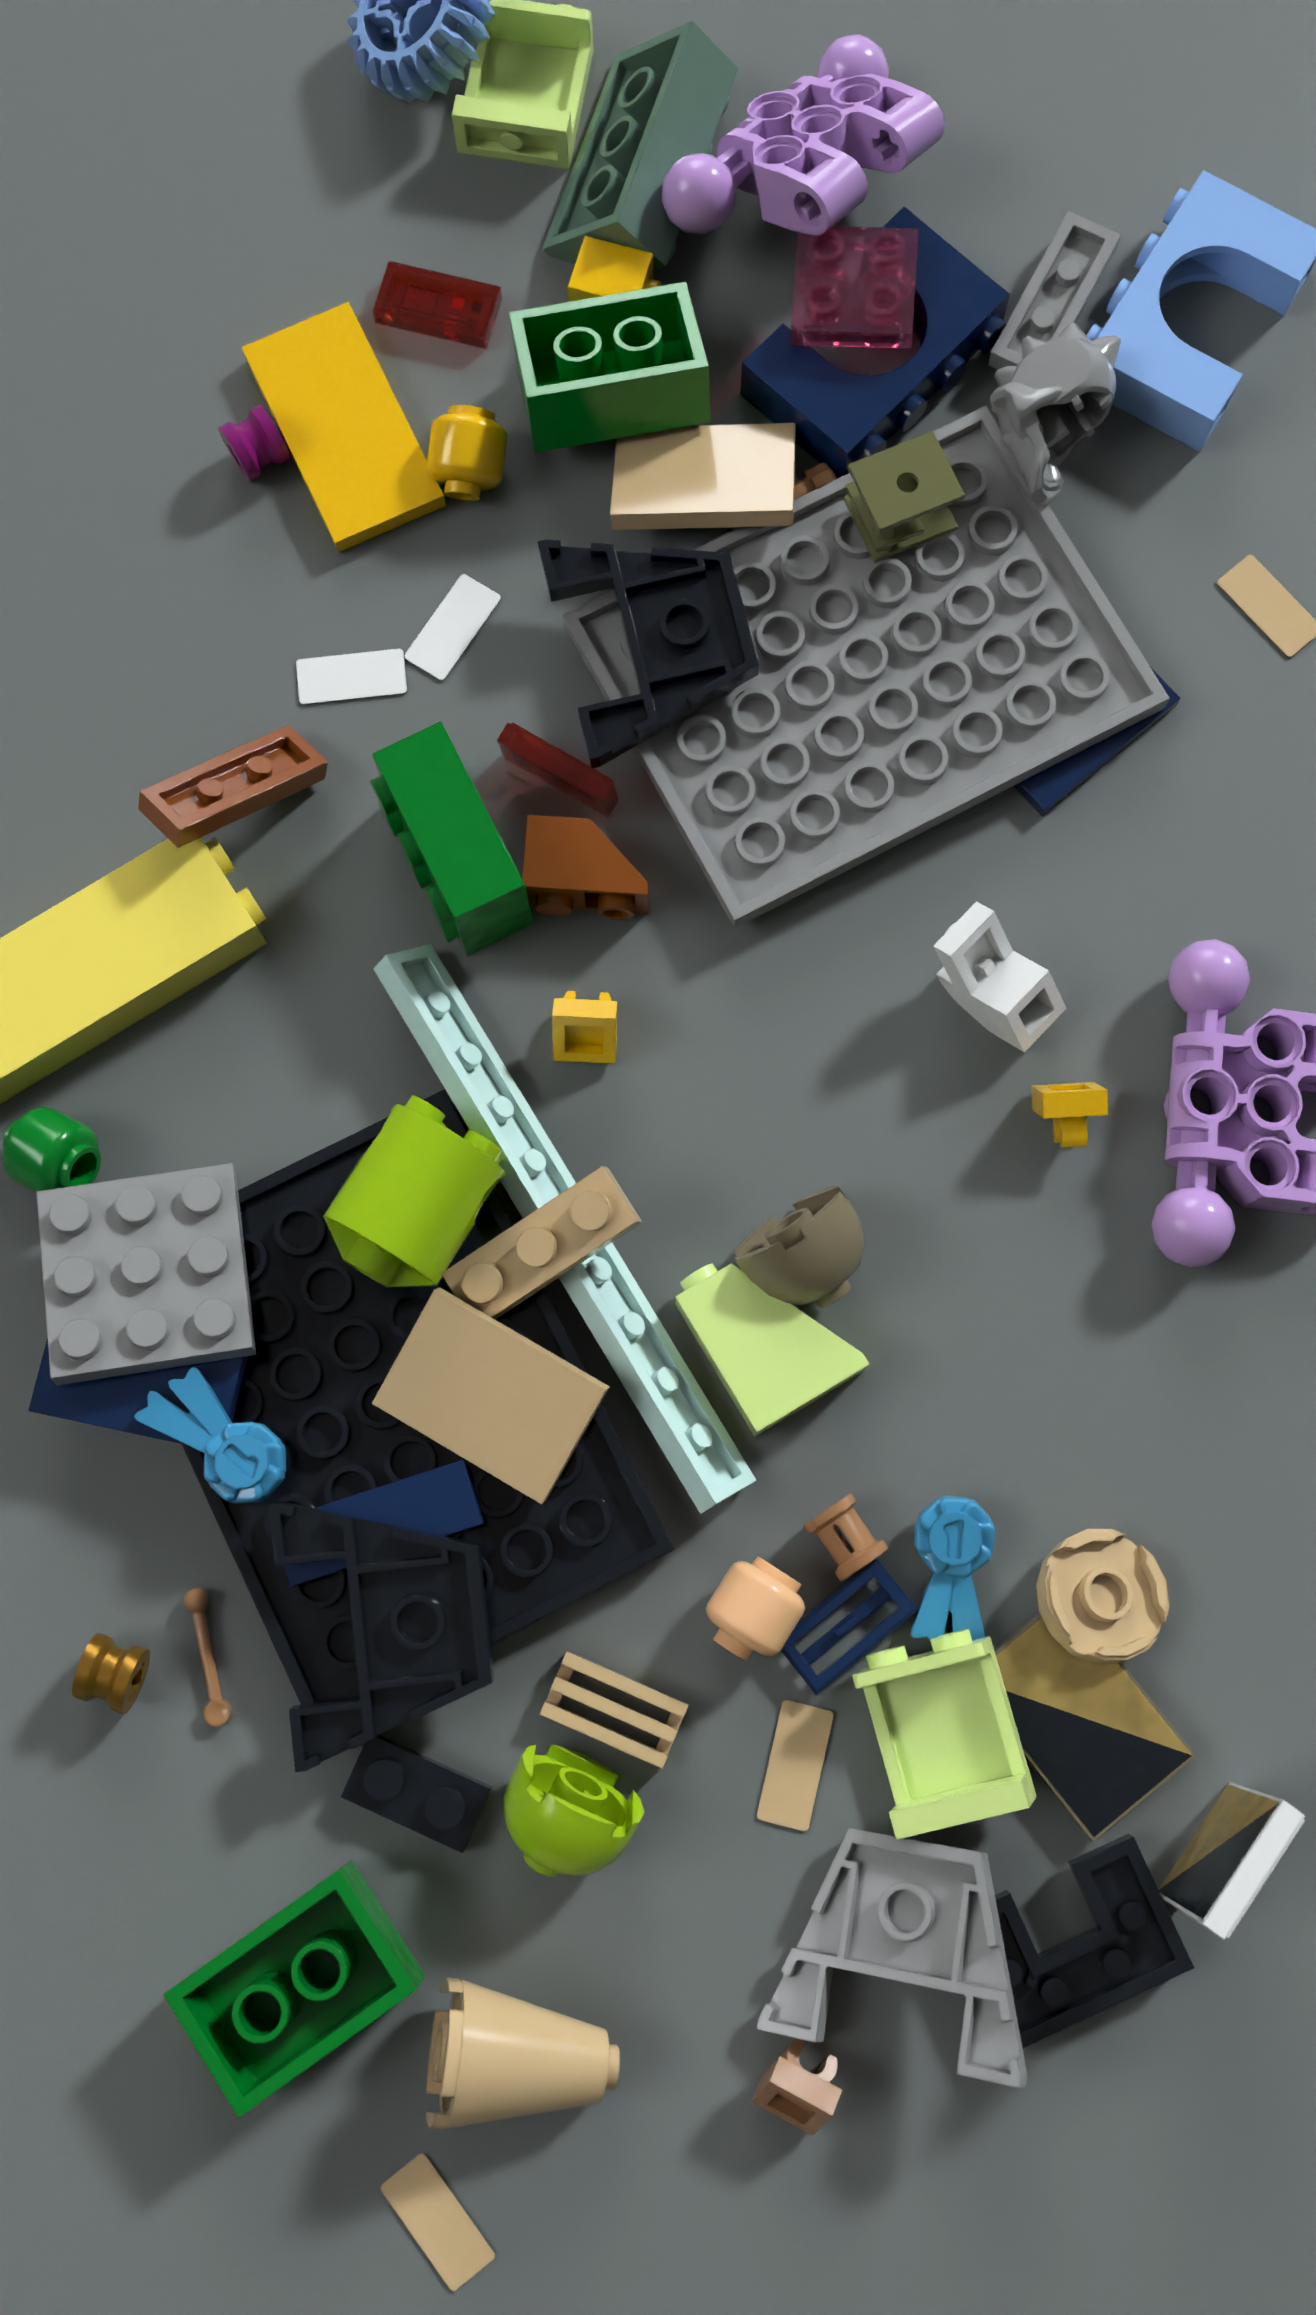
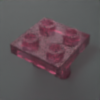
(855, 288)

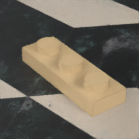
(544, 1245)

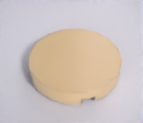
(1102, 1596)

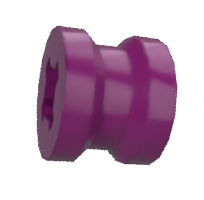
(254, 443)

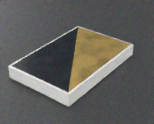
(1231, 1857)

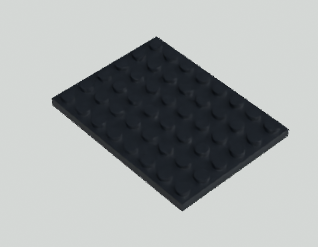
(318, 1364)

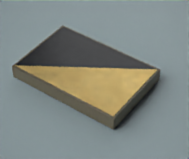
(1087, 1728)

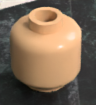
(755, 1609)

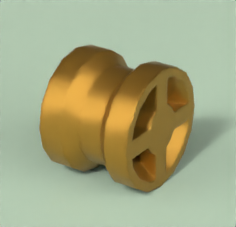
(111, 1673)

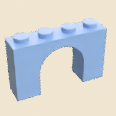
(1212, 237)

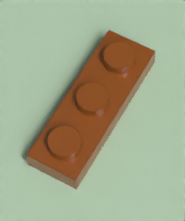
(232, 785)

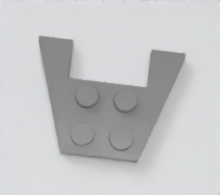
(911, 1918)

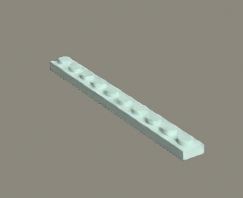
(535, 1174)

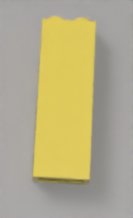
(118, 955)

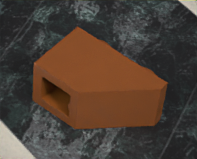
(578, 867)

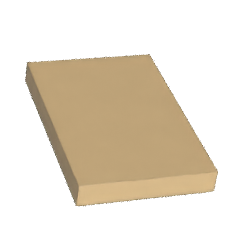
(705, 477)
(490, 1395)

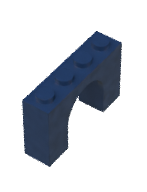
(852, 414)

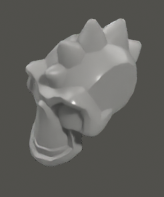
(1053, 403)

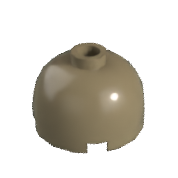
(806, 1252)

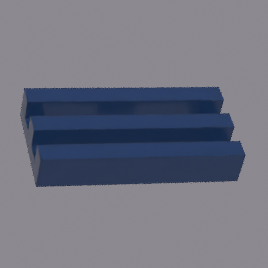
(888, 1589)

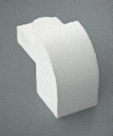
(994, 982)

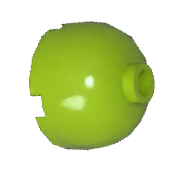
(568, 1812)

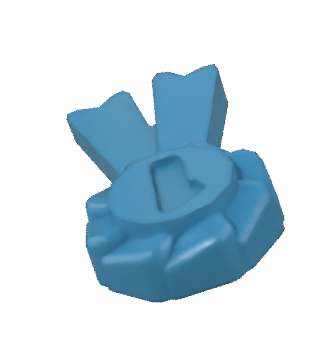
(240, 1459)
(954, 1542)

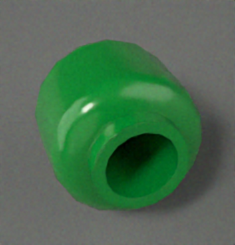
(50, 1151)

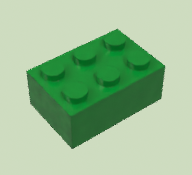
(611, 366)
(450, 840)
(295, 1988)

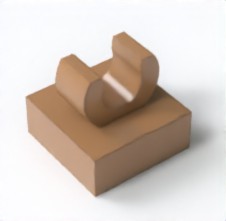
(797, 2094)

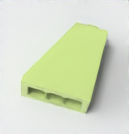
(762, 1347)

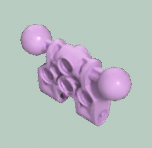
(809, 146)
(1193, 1221)

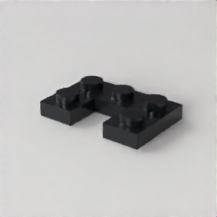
(1104, 1966)

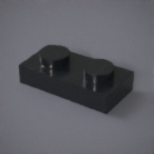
(417, 1792)

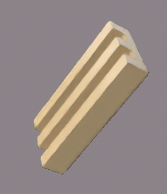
(666, 1732)

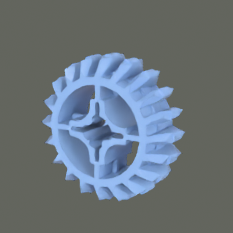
(417, 44)

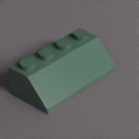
(652, 111)

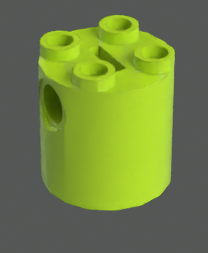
(413, 1197)

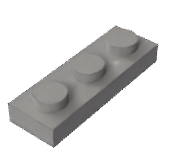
(1058, 287)

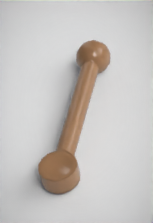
(217, 1710)

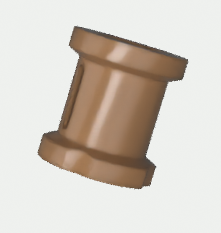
(845, 1516)

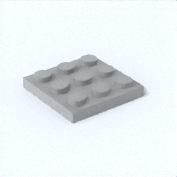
(144, 1274)

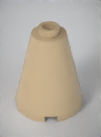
(512, 2059)

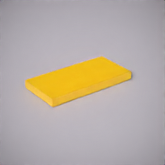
(343, 426)

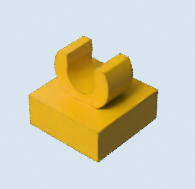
(584, 1029)
(1068, 1107)

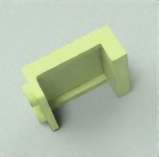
(528, 85)
(946, 1734)

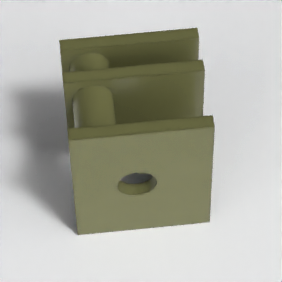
(903, 496)

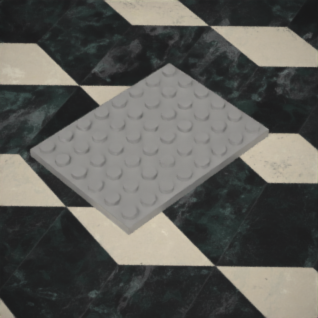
(884, 682)

